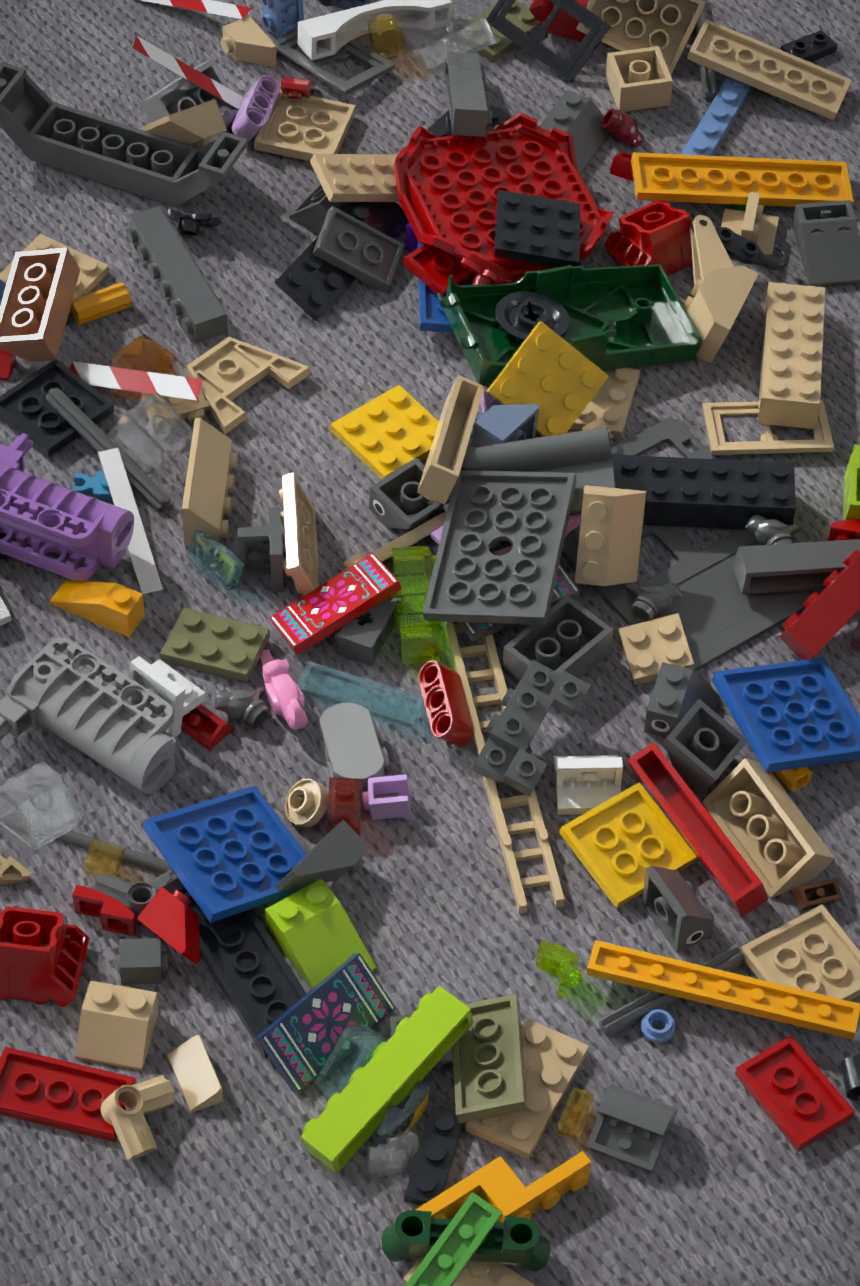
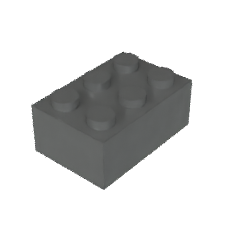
(569, 642)

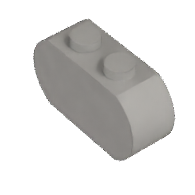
(352, 743)

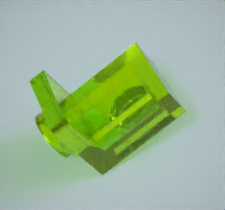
(559, 962)

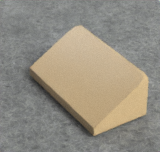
(195, 1074)

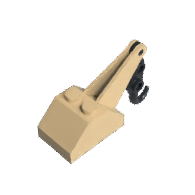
(719, 285)

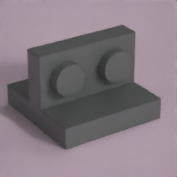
(262, 550)

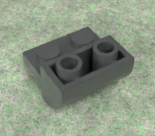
(631, 1128)

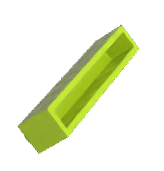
(386, 1078)

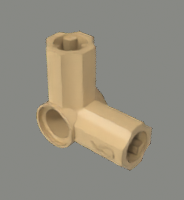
(130, 1123)

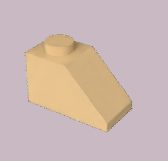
(248, 43)

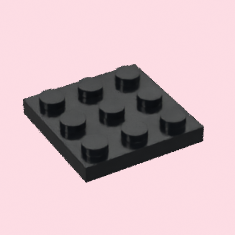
(537, 229)
(28, 412)

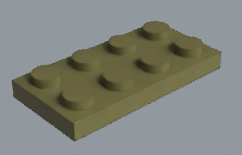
(490, 1062)

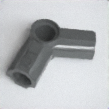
(139, 894)

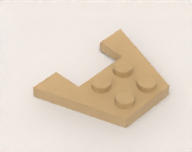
(234, 368)

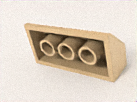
(208, 483)
(767, 828)

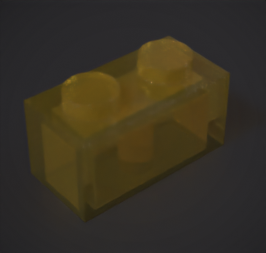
(575, 1113)

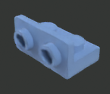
(282, 15)

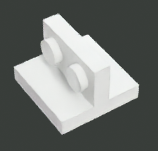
(167, 685)
(586, 782)

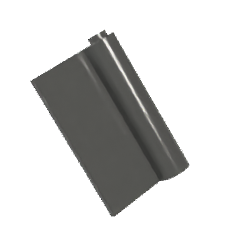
(579, 452)

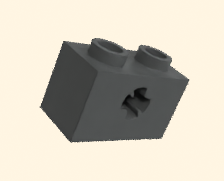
(367, 633)

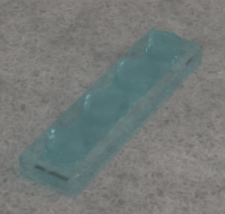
(378, 698)

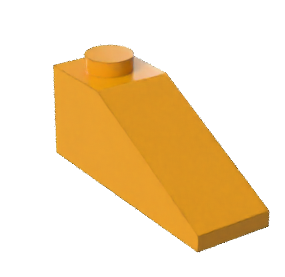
(102, 603)

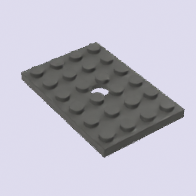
(481, 512)

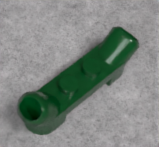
(508, 1242)

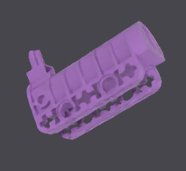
(57, 521)

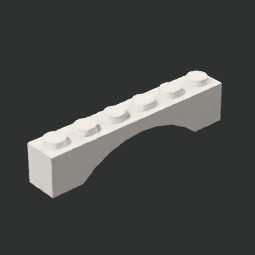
(330, 32)

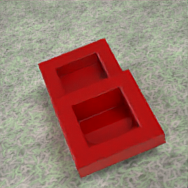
(113, 914)

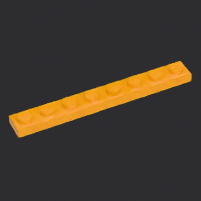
(724, 989)

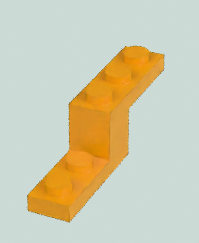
(505, 1191)

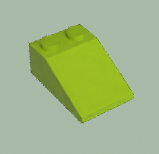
(314, 932)

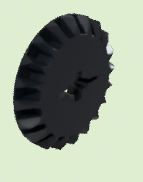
(514, 309)

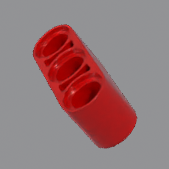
(445, 703)

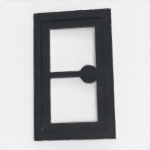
(570, 69)

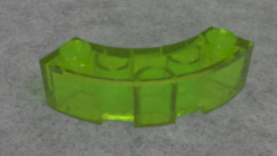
(419, 638)

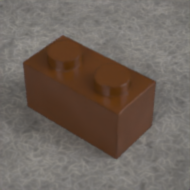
(816, 894)

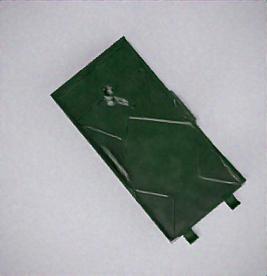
(614, 313)

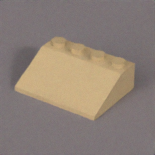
(648, 24)

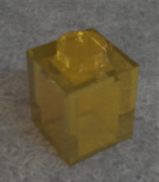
(386, 35)

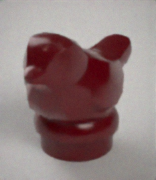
(622, 127)

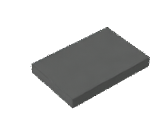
(358, 249)

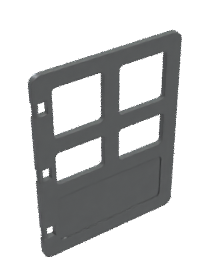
(712, 606)

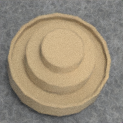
(306, 803)

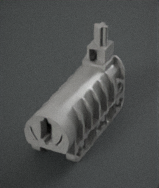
(93, 716)

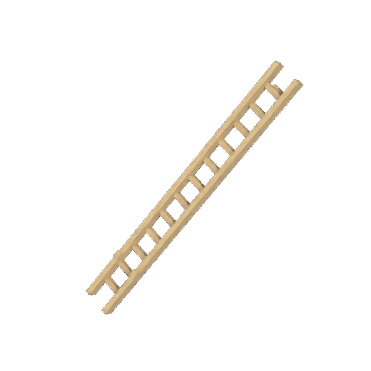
(496, 804)

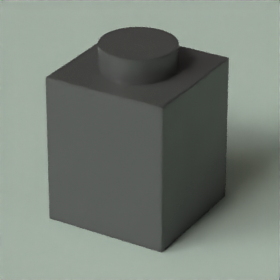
(142, 961)

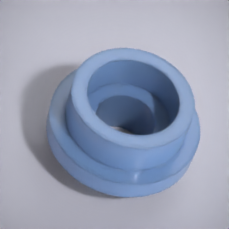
(658, 1017)

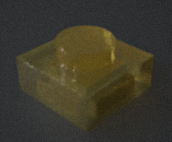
(103, 858)

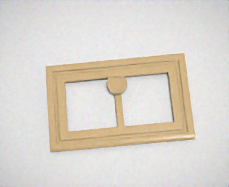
(768, 441)

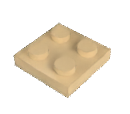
(653, 643)

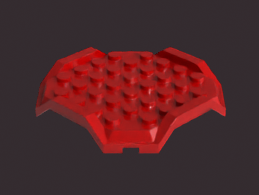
(454, 181)

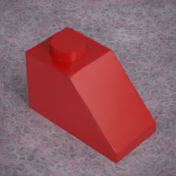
(174, 922)

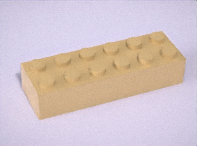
(791, 356)

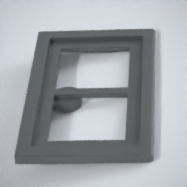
(378, 63)

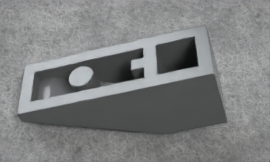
(330, 859)

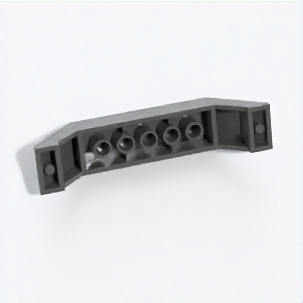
(108, 149)

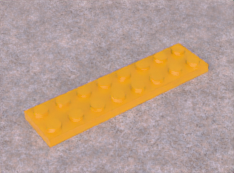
(732, 178)

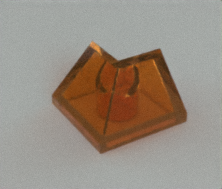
(142, 355)

